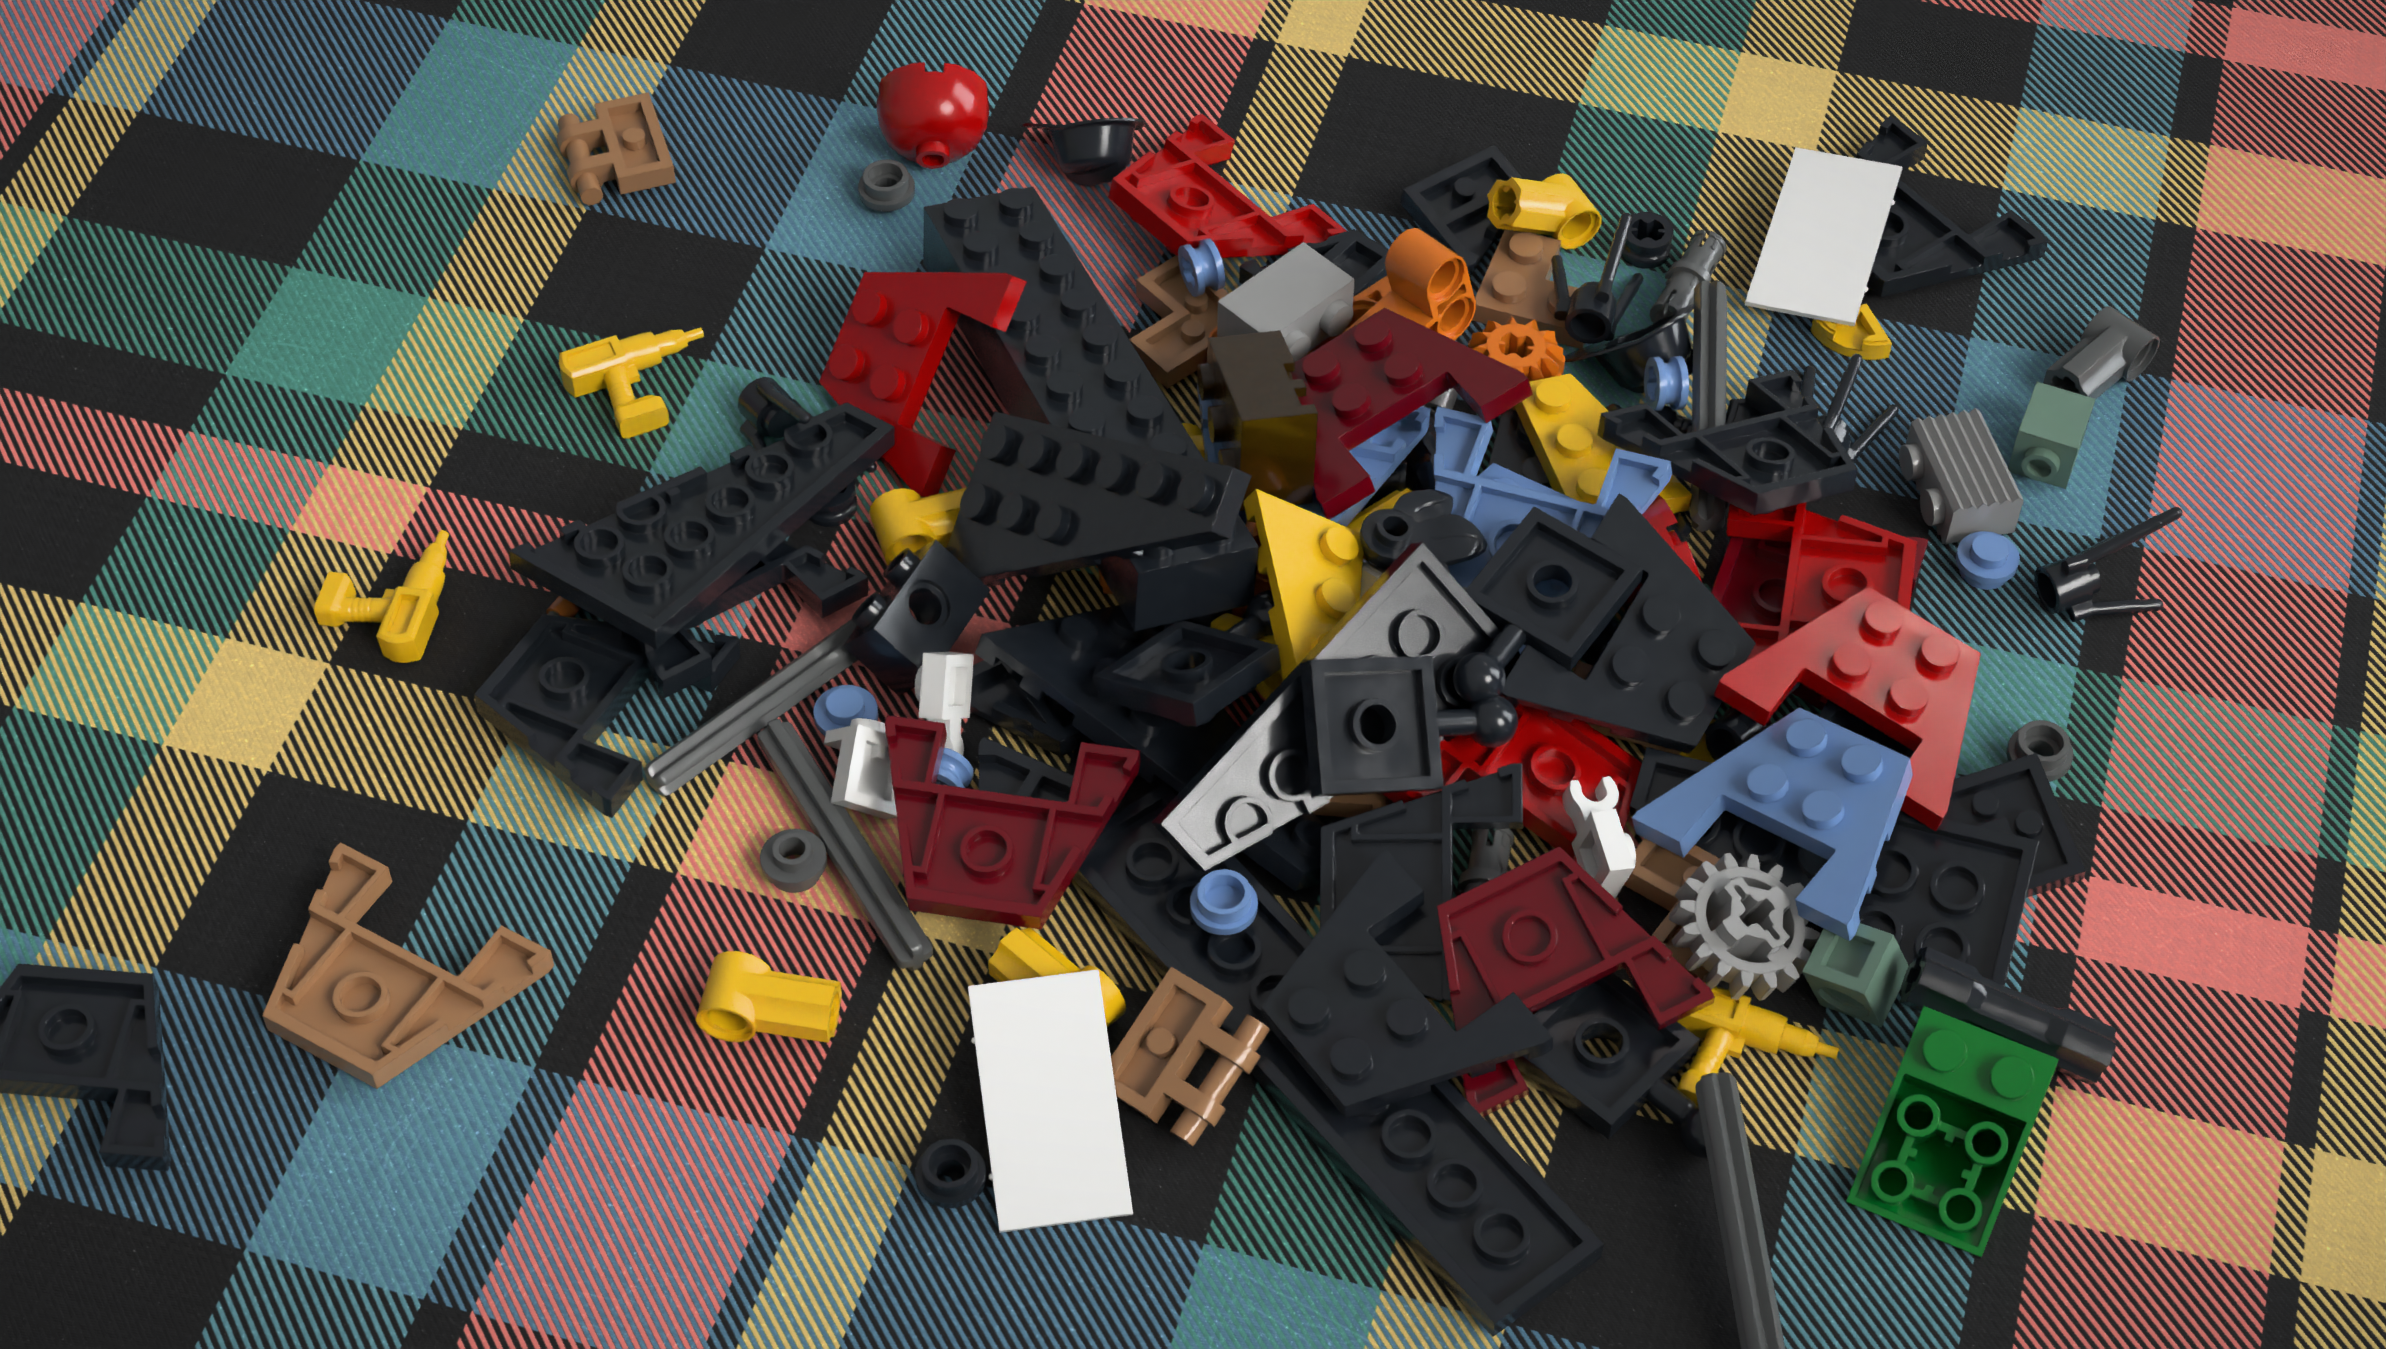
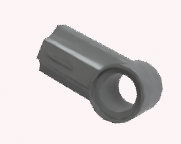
(2107, 351)

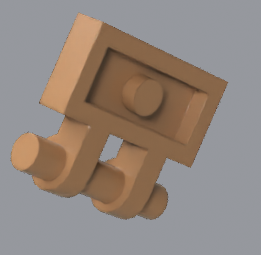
(633, 143)
(1166, 1045)

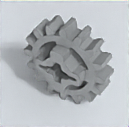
(1743, 926)

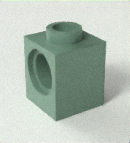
(2051, 435)
(1857, 974)

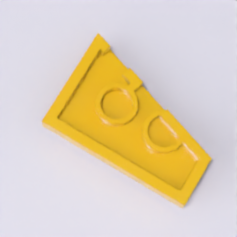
(1563, 431)
(1310, 570)

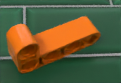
(1427, 285)

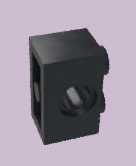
(942, 599)

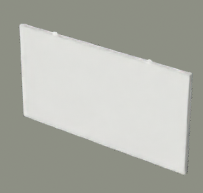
(1824, 236)
(1049, 1101)

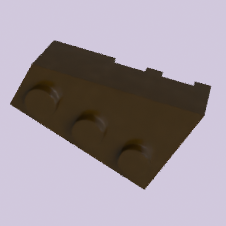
(1260, 414)

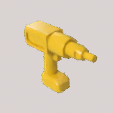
(615, 366)
(404, 613)
(1735, 1023)

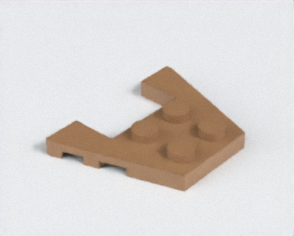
(374, 1002)

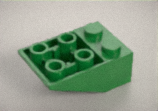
(1952, 1131)

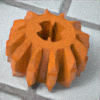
(1521, 348)

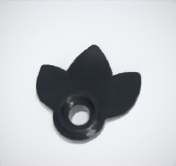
(1420, 518)

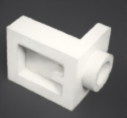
(863, 768)

